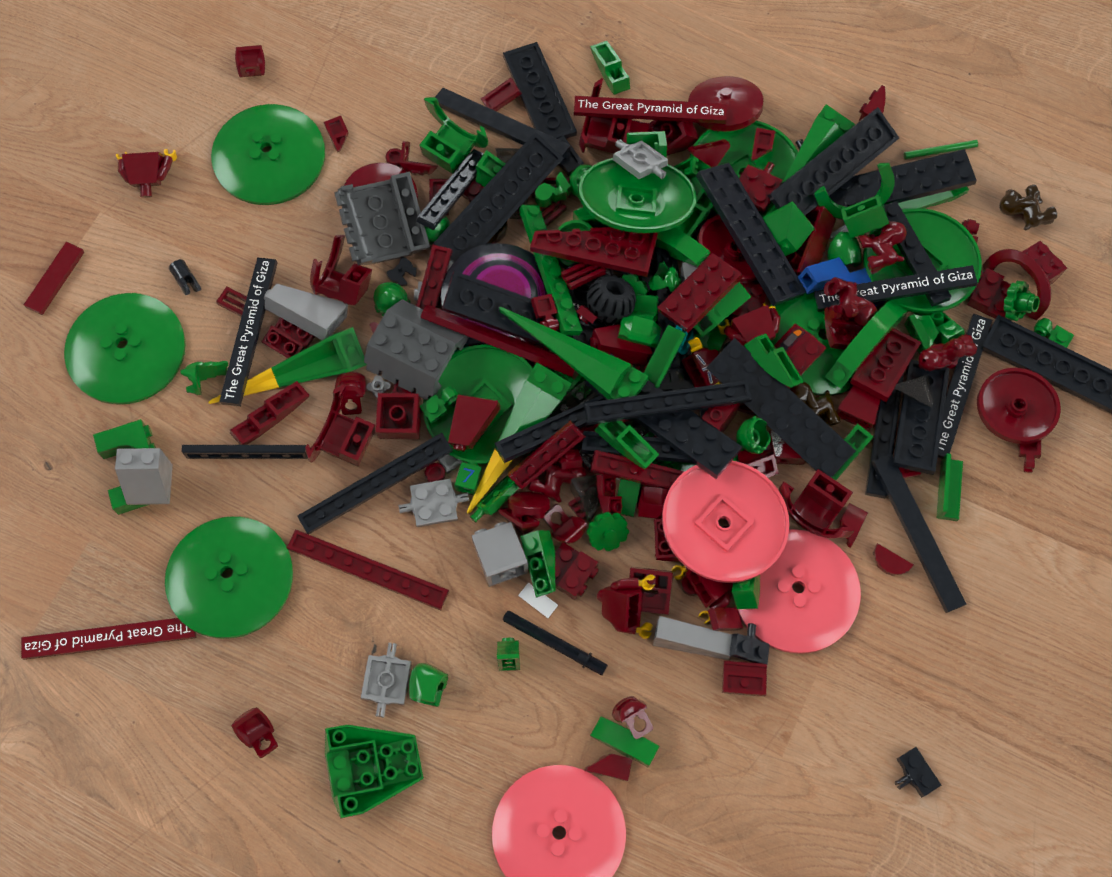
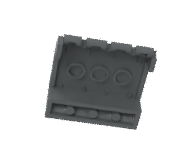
(382, 220)
(411, 349)

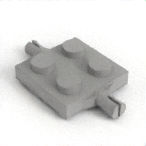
(640, 159)
(433, 502)
(386, 680)

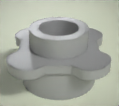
(384, 386)

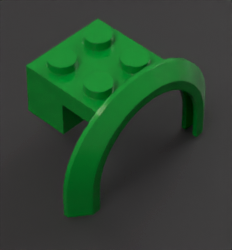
(451, 142)
(866, 214)

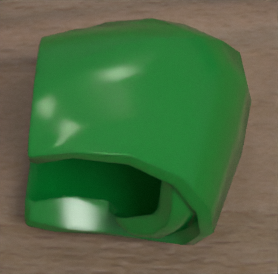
(845, 248)
(427, 684)

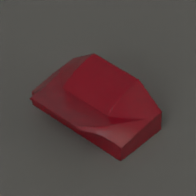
(762, 462)
(651, 501)

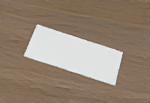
(542, 604)

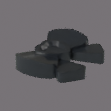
(396, 274)

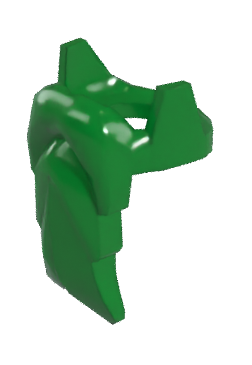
(671, 278)
(201, 371)

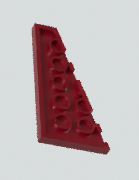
(599, 247)

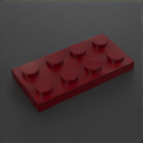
(700, 292)
(886, 364)

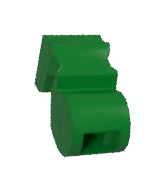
(546, 193)

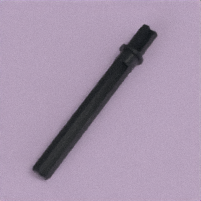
(556, 643)

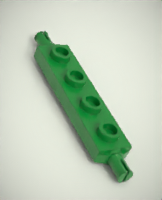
(496, 497)

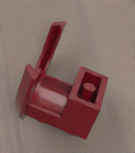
(603, 132)
(1039, 264)
(333, 284)
(342, 435)
(819, 505)

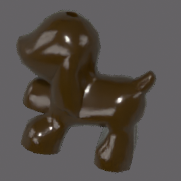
(1015, 204)
(821, 406)

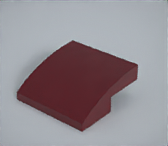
(840, 331)

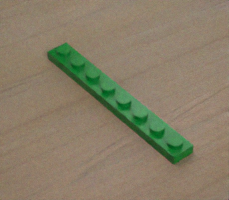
(551, 274)

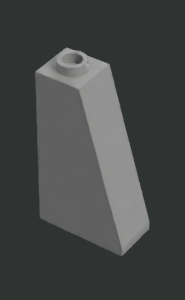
(306, 310)
(691, 638)

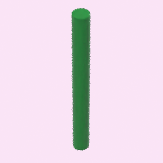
(940, 149)

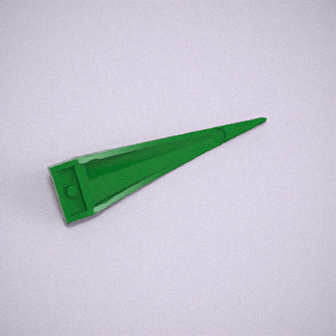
(824, 131)
(605, 372)

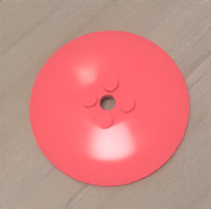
(755, 519)
(818, 614)
(553, 799)

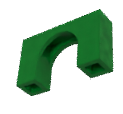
(127, 436)

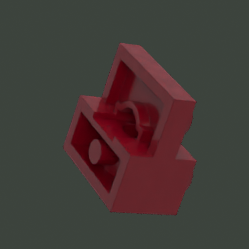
(659, 601)

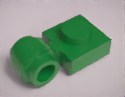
(1058, 334)
(435, 407)

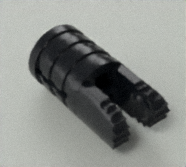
(184, 276)

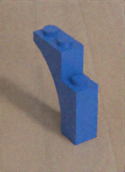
(817, 275)

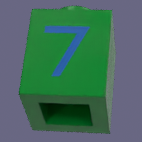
(468, 478)

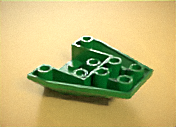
(369, 766)

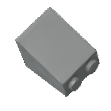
(144, 475)
(500, 553)

